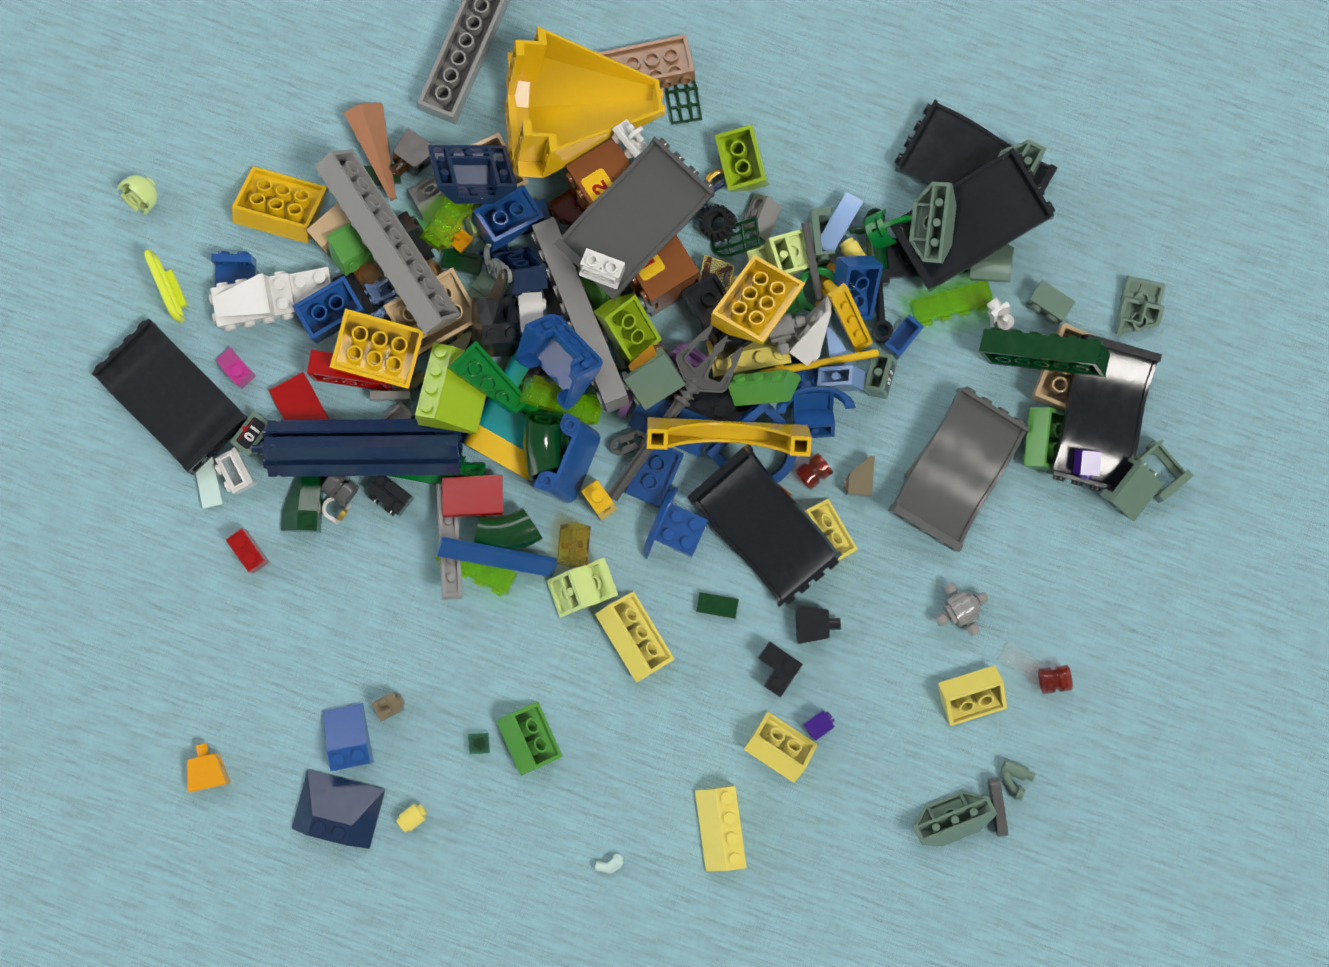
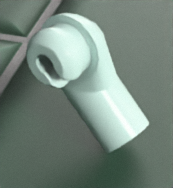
(610, 867)

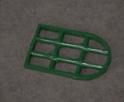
(689, 106)
(743, 241)

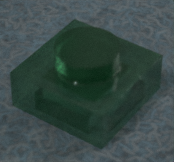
(479, 743)

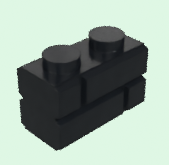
(390, 495)

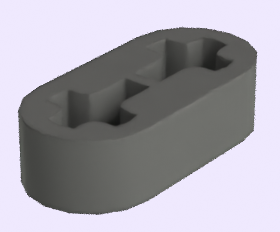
(626, 439)

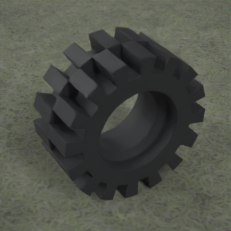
(710, 216)

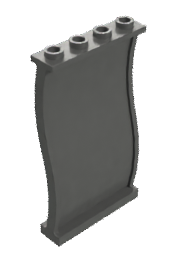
(639, 212)
(959, 468)

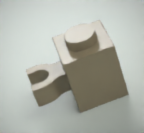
(388, 706)

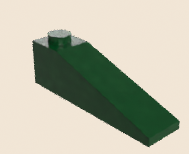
(304, 505)

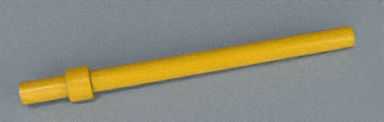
(826, 361)

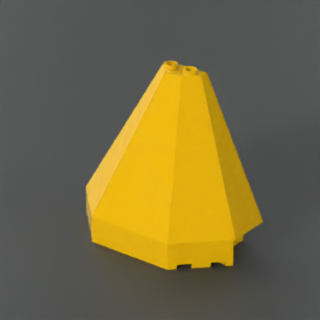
(569, 101)

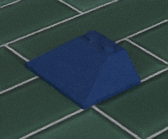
(472, 172)
(338, 809)

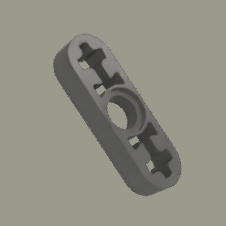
(996, 798)

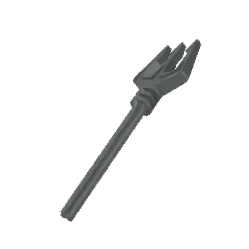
(696, 380)

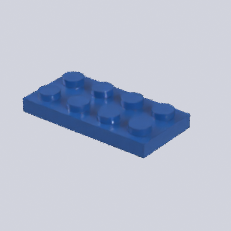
(640, 416)

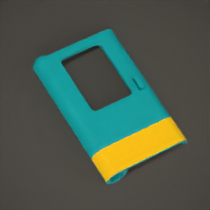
(501, 431)

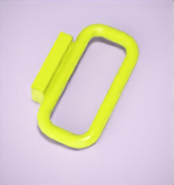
(168, 286)

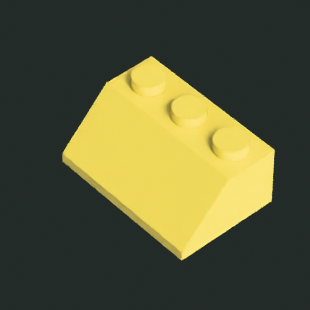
(831, 525)
(973, 695)
(781, 747)

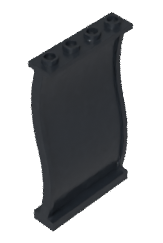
(952, 147)
(991, 211)
(170, 396)
(1106, 415)
(765, 526)

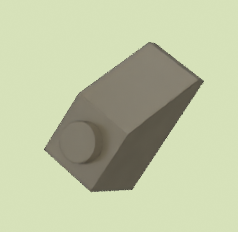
(861, 479)

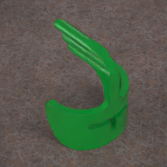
(874, 237)

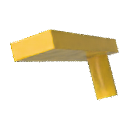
(848, 315)

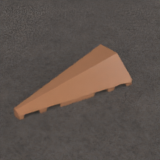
(370, 129)

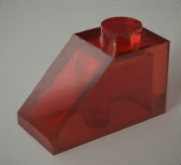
(565, 209)

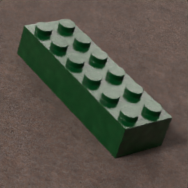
(1045, 352)

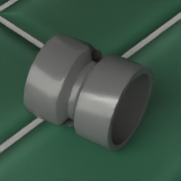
(340, 489)

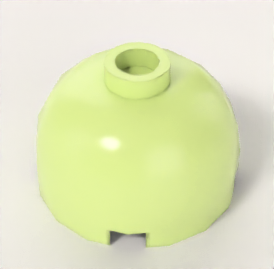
(139, 193)

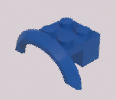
(815, 408)
(675, 528)

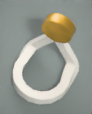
(341, 515)

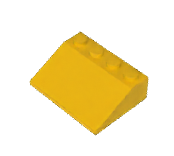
(278, 204)
(756, 301)
(377, 348)

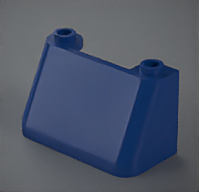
(561, 354)
(575, 463)

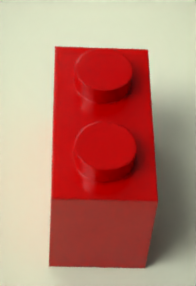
(247, 550)

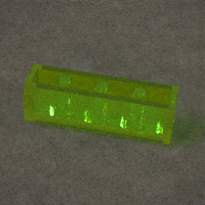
(445, 224)
(951, 303)
(544, 396)
(497, 578)

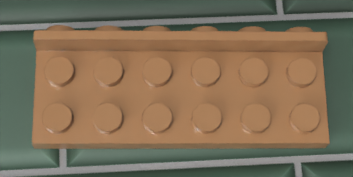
(662, 59)

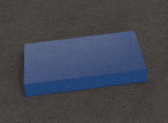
(655, 476)

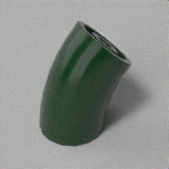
(541, 443)
(507, 531)

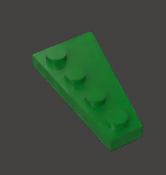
(485, 375)

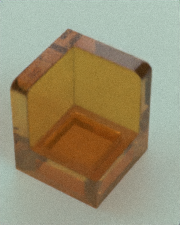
(368, 273)

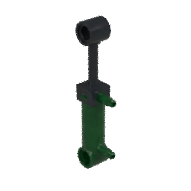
(881, 255)

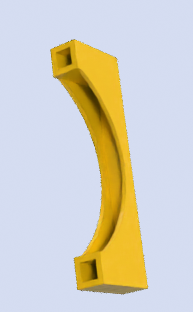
(671, 432)

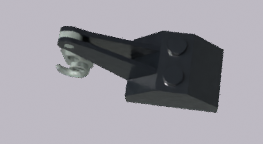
(496, 317)

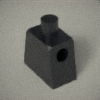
(814, 624)

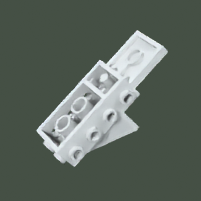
(264, 297)

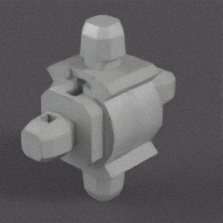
(784, 330)
(962, 609)

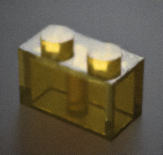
(573, 544)

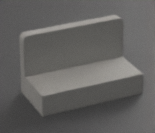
(766, 212)
(396, 394)

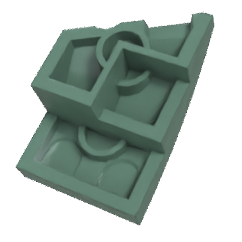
(994, 267)
(1139, 305)

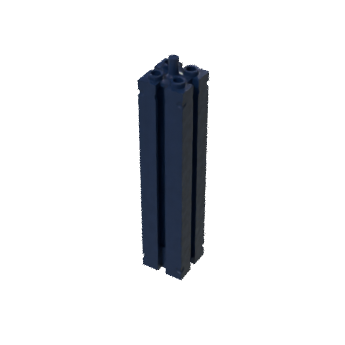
(358, 448)

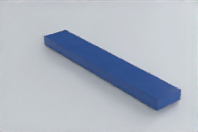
(496, 557)

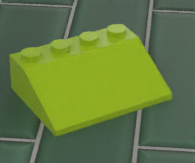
(445, 397)

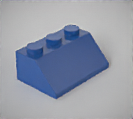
(324, 309)

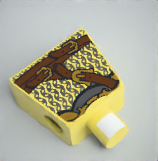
(722, 269)

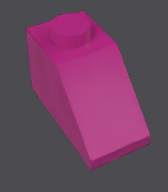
(235, 368)

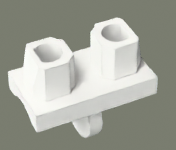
(630, 137)
(1000, 315)

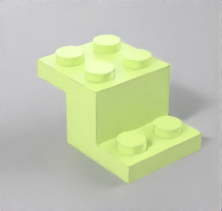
(784, 252)
(582, 587)

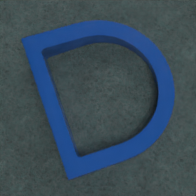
(750, 415)

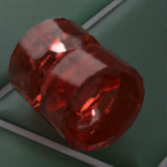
(809, 476)
(1059, 679)

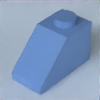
(842, 377)

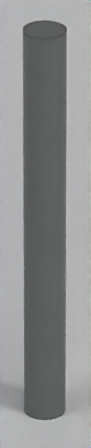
(812, 261)

